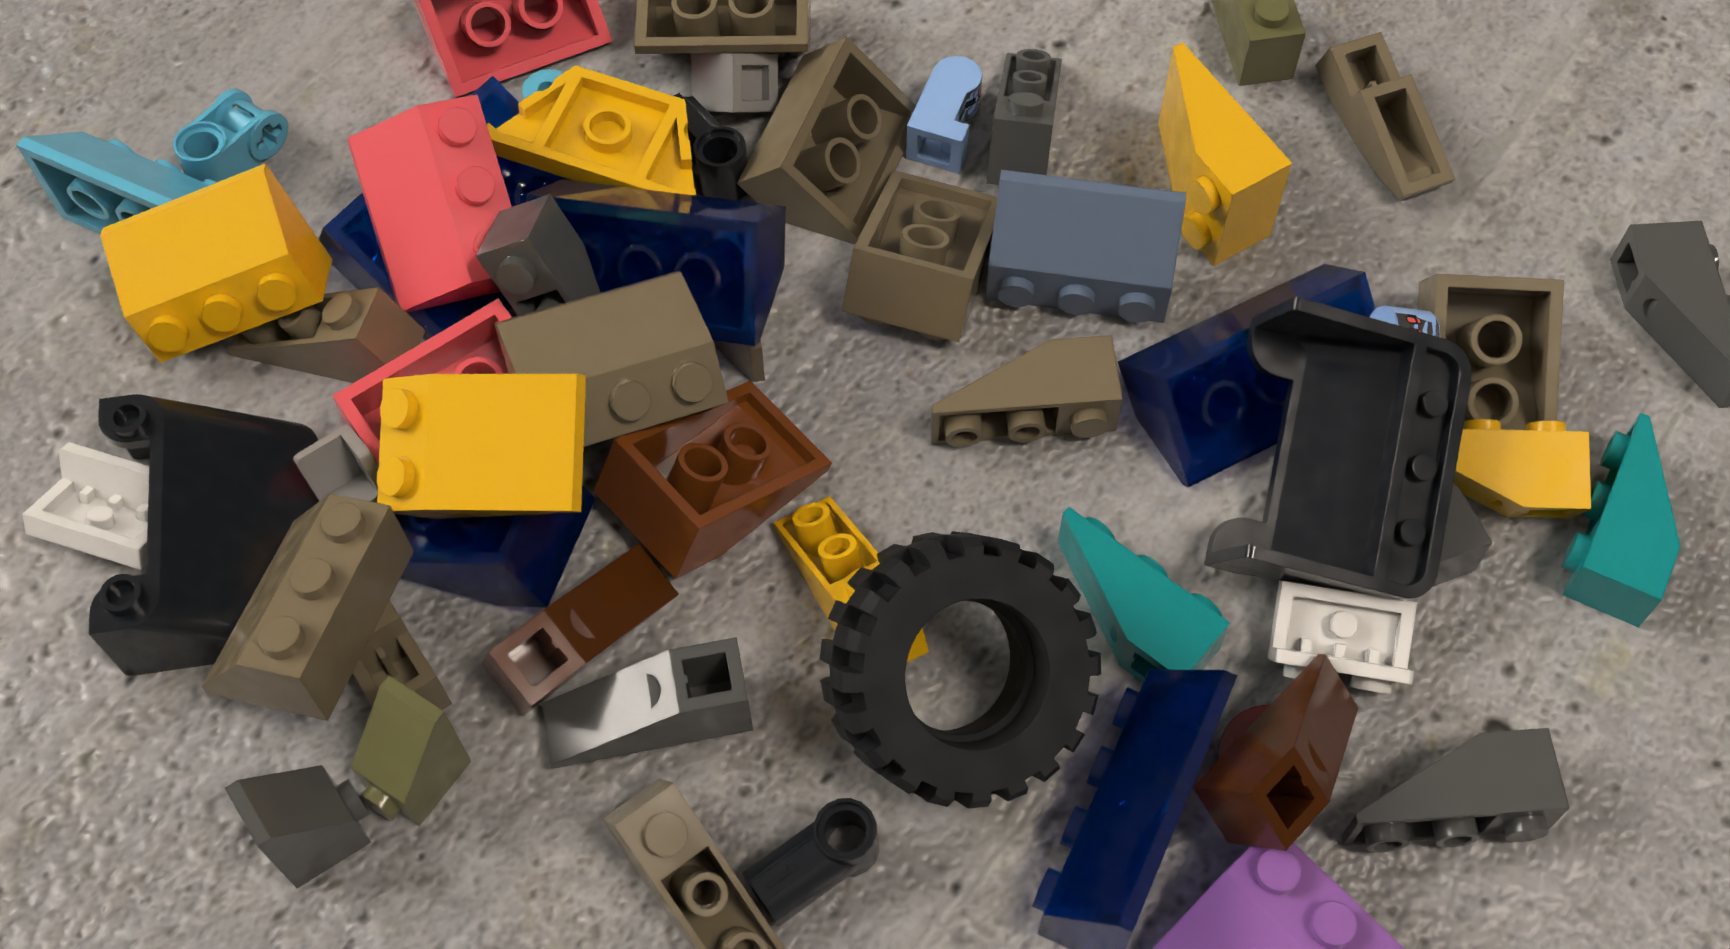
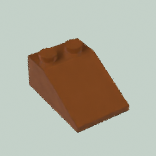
(707, 477)

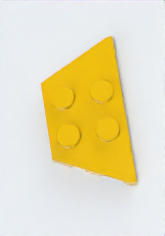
(601, 133)

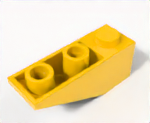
(1525, 471)
(829, 553)

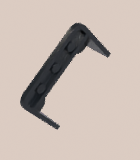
(1357, 455)
(215, 520)

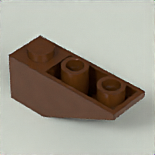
(578, 629)
(1284, 763)

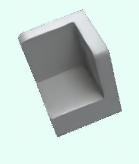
(735, 81)
(339, 466)

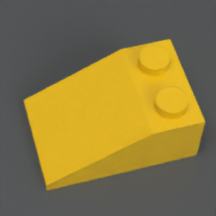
(1220, 161)
(482, 444)

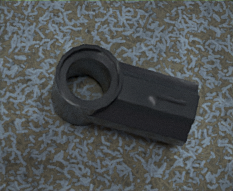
(716, 153)
(808, 865)

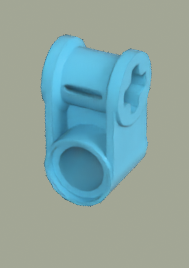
(227, 139)

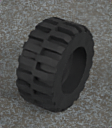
(1044, 680)

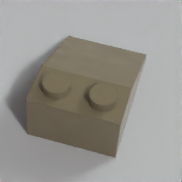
(921, 257)
(1510, 338)

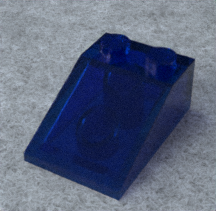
(495, 557)

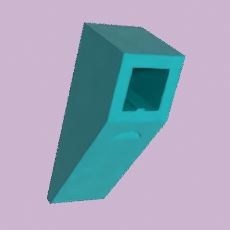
(1631, 533)
(1137, 605)

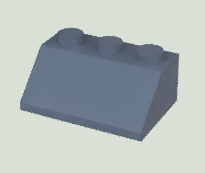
(1084, 246)

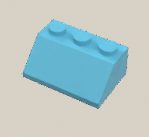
(101, 180)

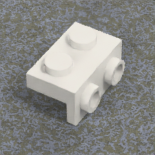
(95, 506)
(1355, 630)

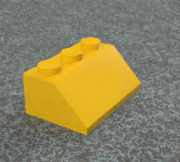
(215, 263)

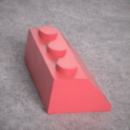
(507, 36)
(432, 199)
(460, 349)

